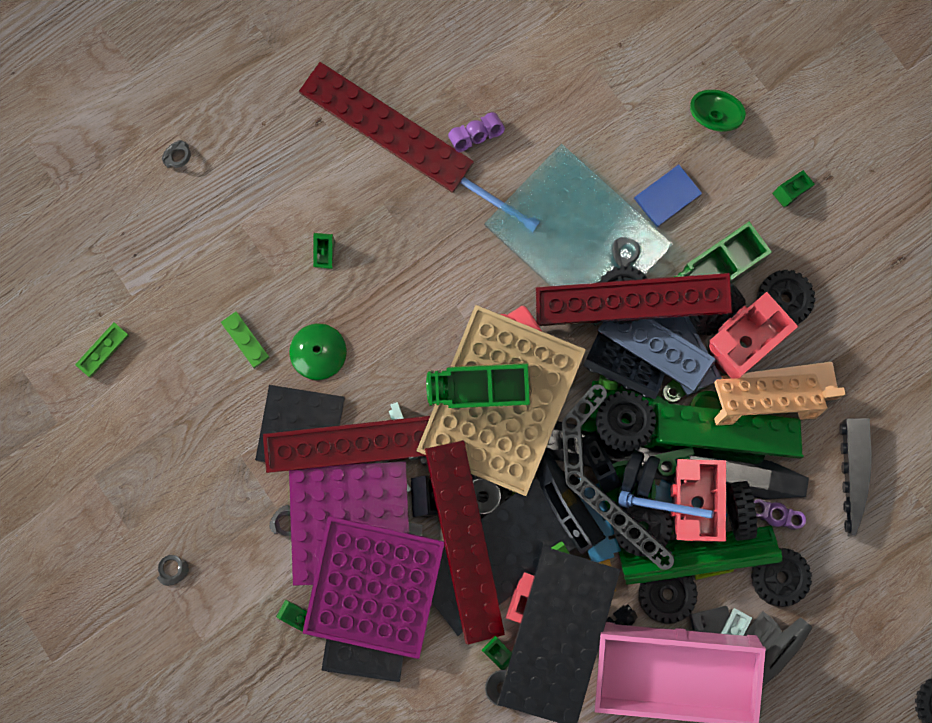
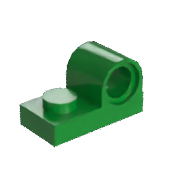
(793, 188)
(670, 458)
(292, 615)

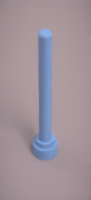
(484, 194)
(627, 499)

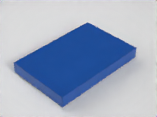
(667, 195)

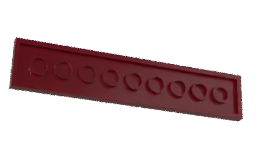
(386, 127)
(634, 300)
(344, 444)
(464, 542)

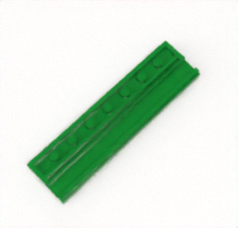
(749, 434)
(703, 557)

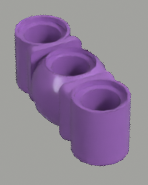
(476, 132)
(786, 515)

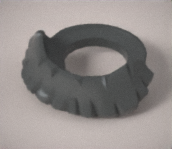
(168, 153)
(617, 245)
(274, 524)
(168, 580)

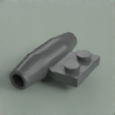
(779, 645)

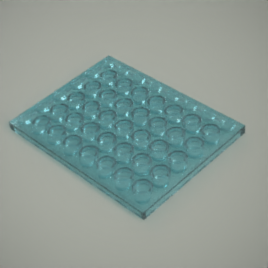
(576, 224)

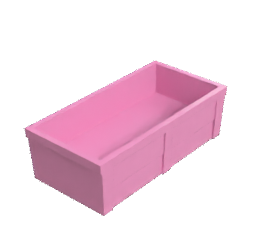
(679, 674)

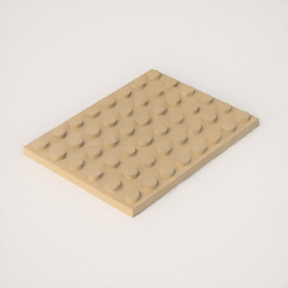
(507, 441)

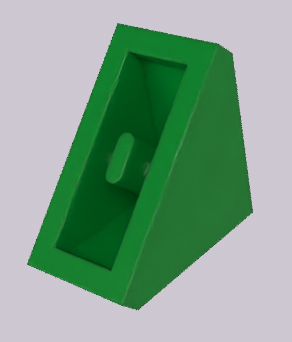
(323, 250)
(497, 653)

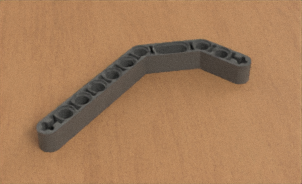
(600, 495)

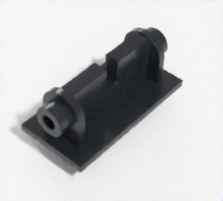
(624, 616)

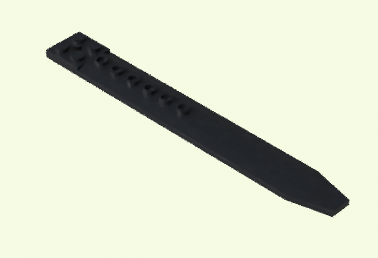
(765, 479)

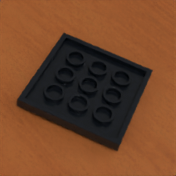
(623, 367)
(297, 410)

